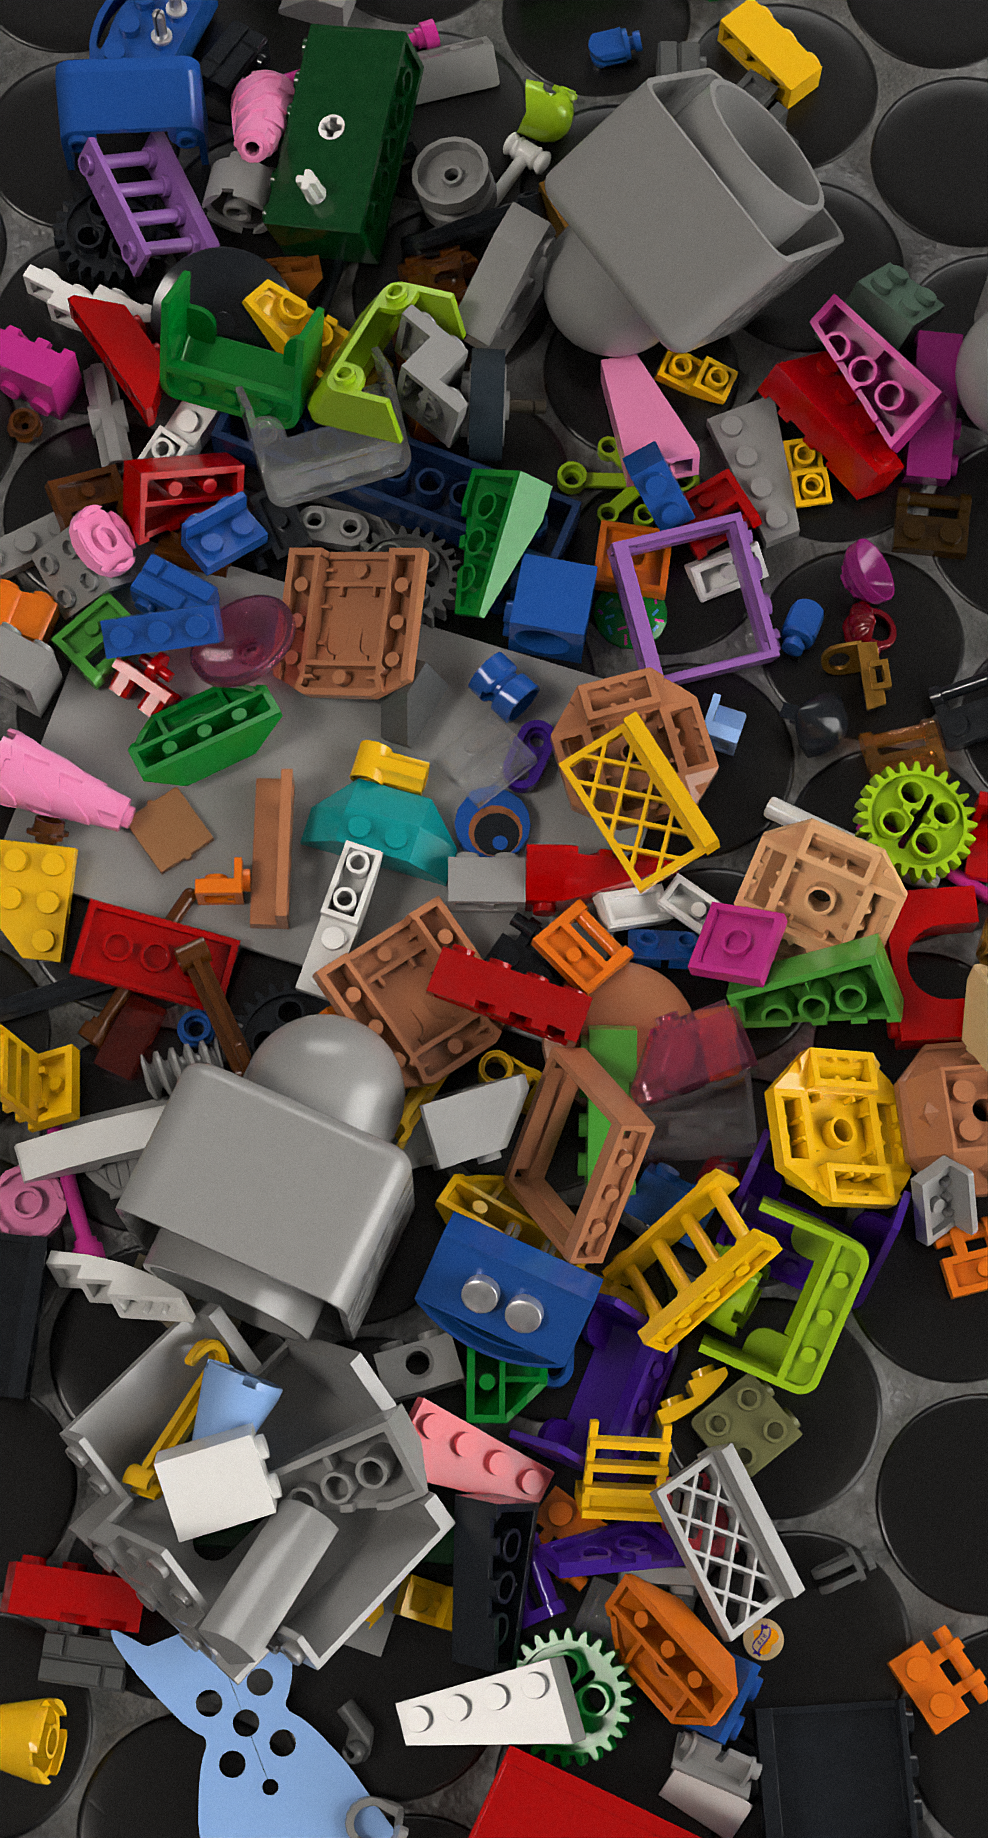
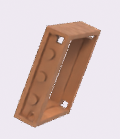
(590, 1232)

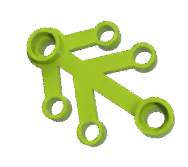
(610, 481)

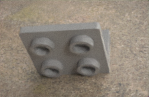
(70, 580)

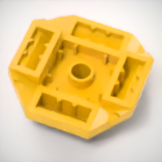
(837, 1129)

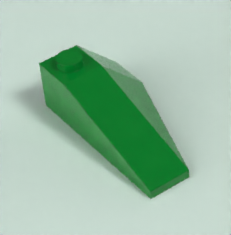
(501, 520)

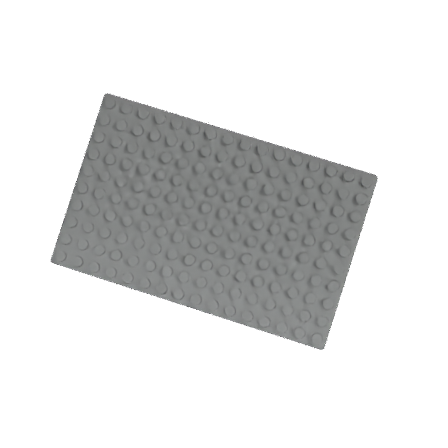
(320, 745)

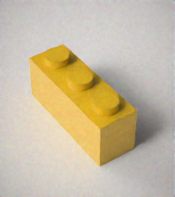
(770, 50)

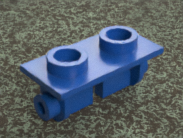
(659, 945)

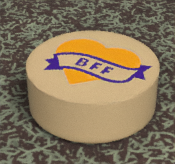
(763, 1640)

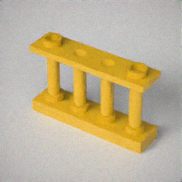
(713, 1287)

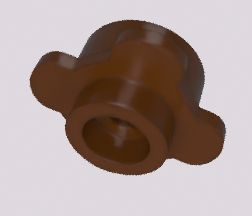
(48, 830)

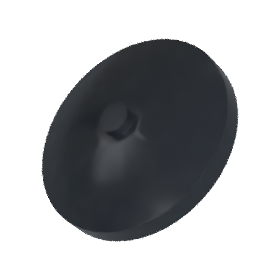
(220, 283)

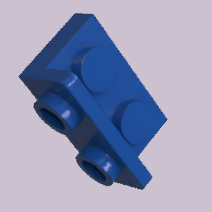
(222, 533)

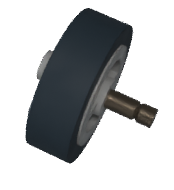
(490, 404)

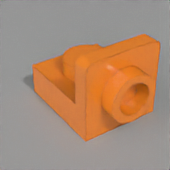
(221, 890)

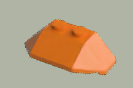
(671, 1653)

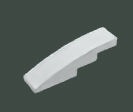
(87, 1145)
(130, 1290)

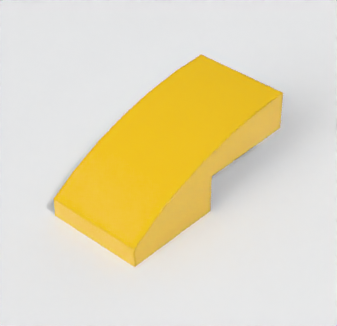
(425, 1602)

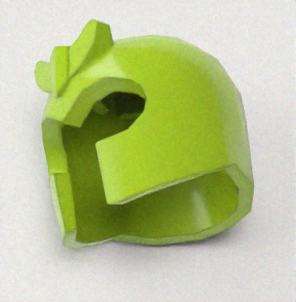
(547, 114)

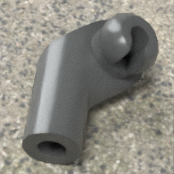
(360, 1733)

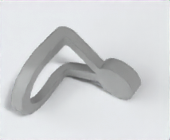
(386, 1805)

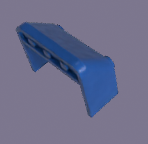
(131, 98)

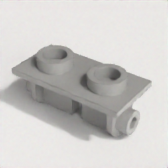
(708, 1763)

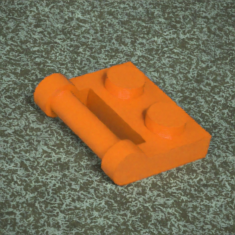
(574, 955)

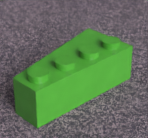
(824, 986)
(616, 1052)

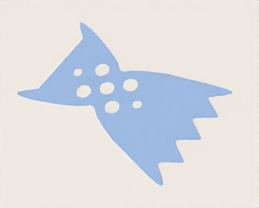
(312, 1780)

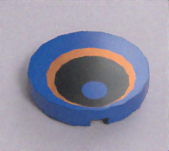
(495, 827)

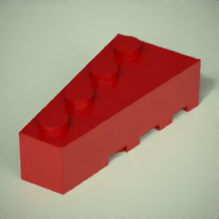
(509, 996)

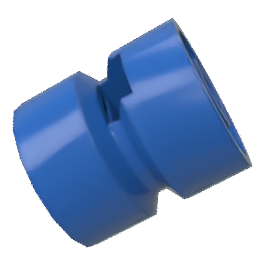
(500, 684)

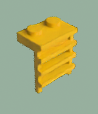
(41, 1085)
(615, 1499)

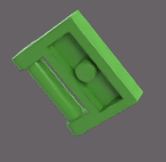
(84, 639)

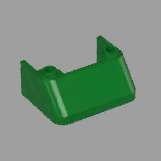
(207, 367)

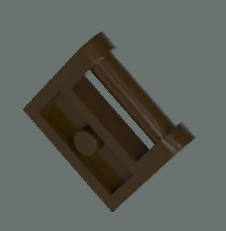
(931, 534)

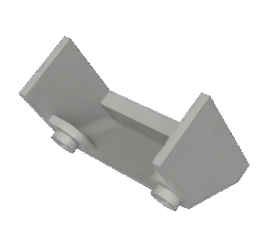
(467, 1123)

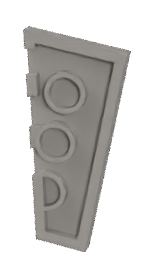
(755, 454)

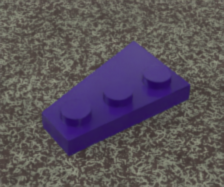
(611, 1550)

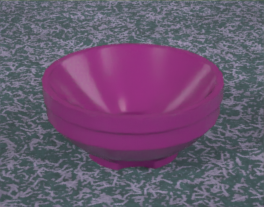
(867, 573)

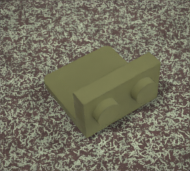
(750, 1421)

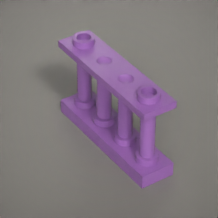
(167, 181)

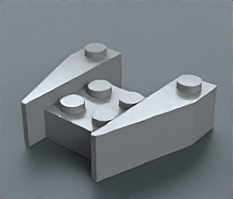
(508, 281)

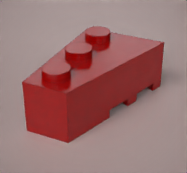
(170, 489)
(70, 1595)

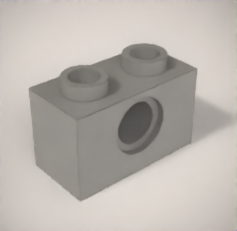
(442, 1372)

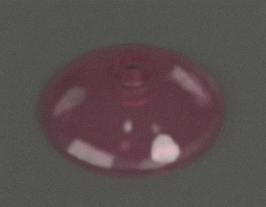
(256, 640)

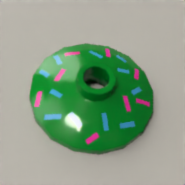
(612, 623)

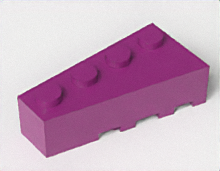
(929, 452)

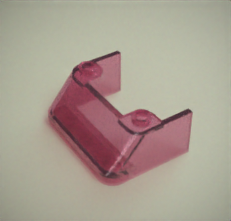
(690, 1053)

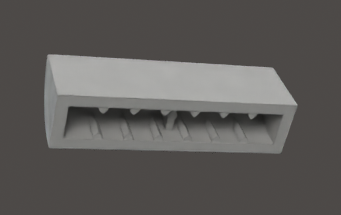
(267, 1582)

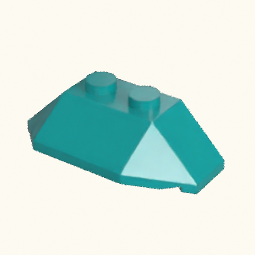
(386, 820)

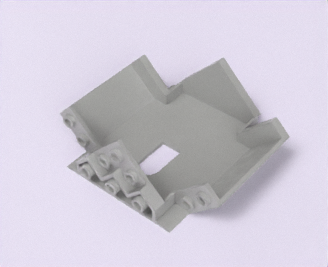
(321, 1396)

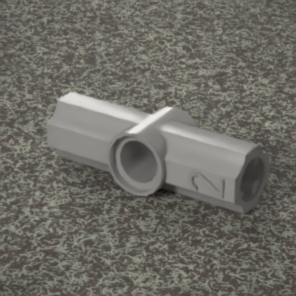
(107, 416)

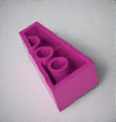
(38, 373)
(883, 379)

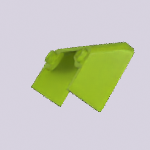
(338, 393)
(801, 1353)

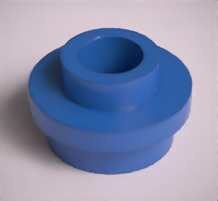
(187, 1021)

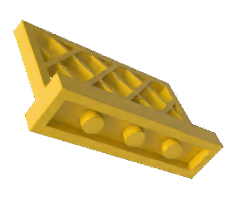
(669, 787)

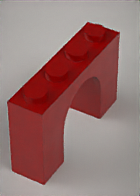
(924, 915)

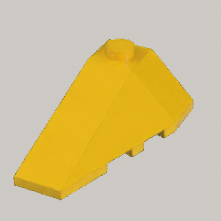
(284, 314)

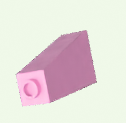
(644, 415)

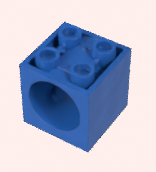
(549, 607)

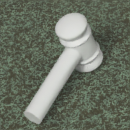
(524, 155)

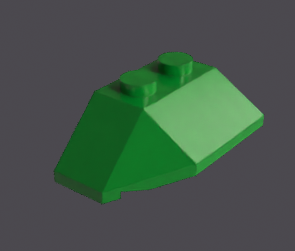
(204, 734)
(498, 1388)

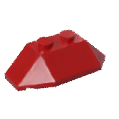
(123, 349)

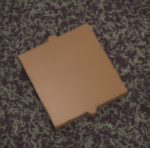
(169, 830)

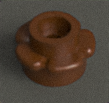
(21, 417)

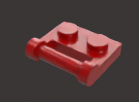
(716, 499)

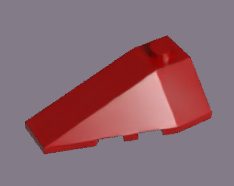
(562, 876)

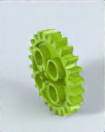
(944, 841)

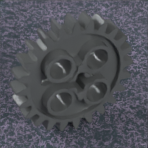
(442, 571)

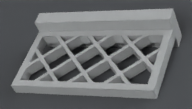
(747, 1525)

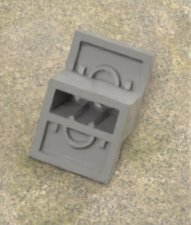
(431, 375)

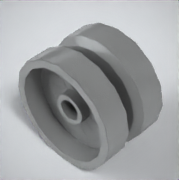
(453, 180)

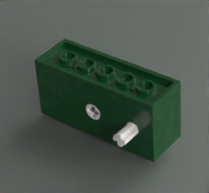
(343, 143)

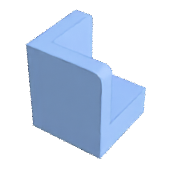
(724, 726)

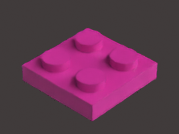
(737, 944)

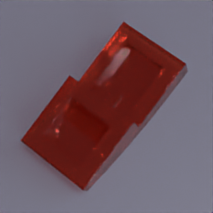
(130, 1036)

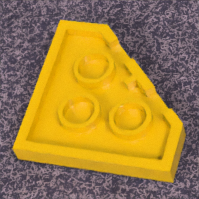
(36, 897)

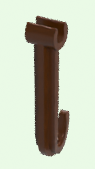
(195, 960)

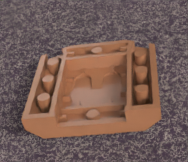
(353, 621)
(387, 987)

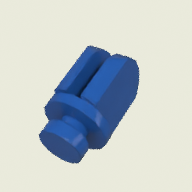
(613, 46)
(801, 626)

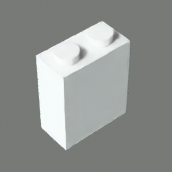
(217, 1481)

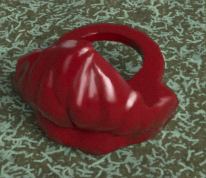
(861, 624)

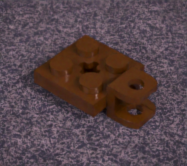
(440, 271)

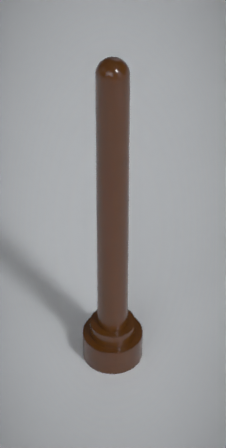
(99, 1027)

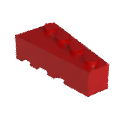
(833, 421)

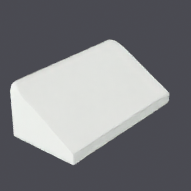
(717, 573)
(686, 902)
(706, 1804)

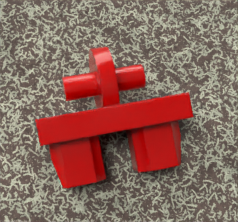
(131, 675)

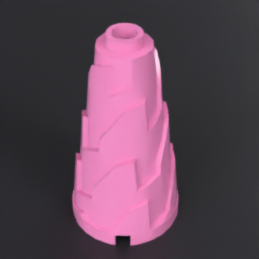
(260, 113)
(57, 788)

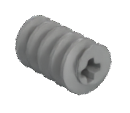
(166, 1073)

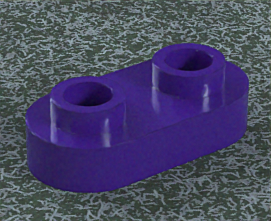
(529, 731)

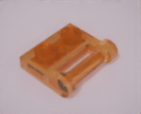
(926, 755)

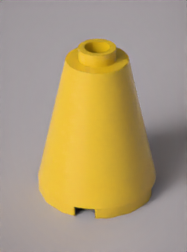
(32, 1739)

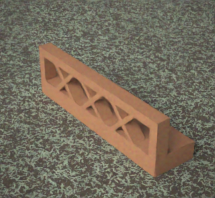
(272, 852)

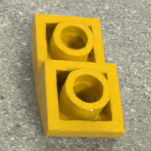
(697, 378)
(807, 474)
(700, 1389)

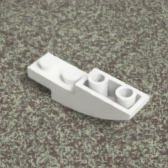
(55, 292)
(183, 434)
(341, 912)

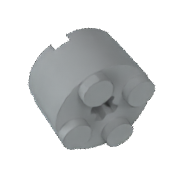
(238, 194)

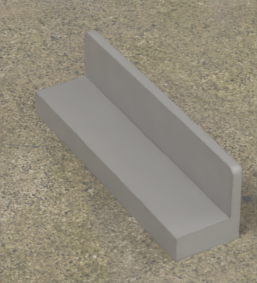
(457, 69)

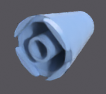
(232, 1399)

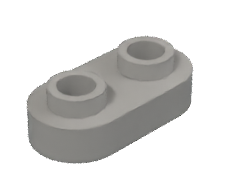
(331, 531)

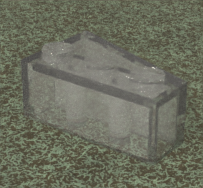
(705, 1122)

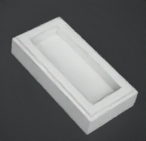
(630, 909)

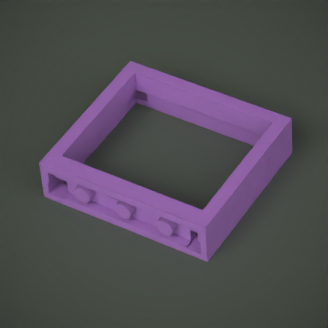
(748, 572)

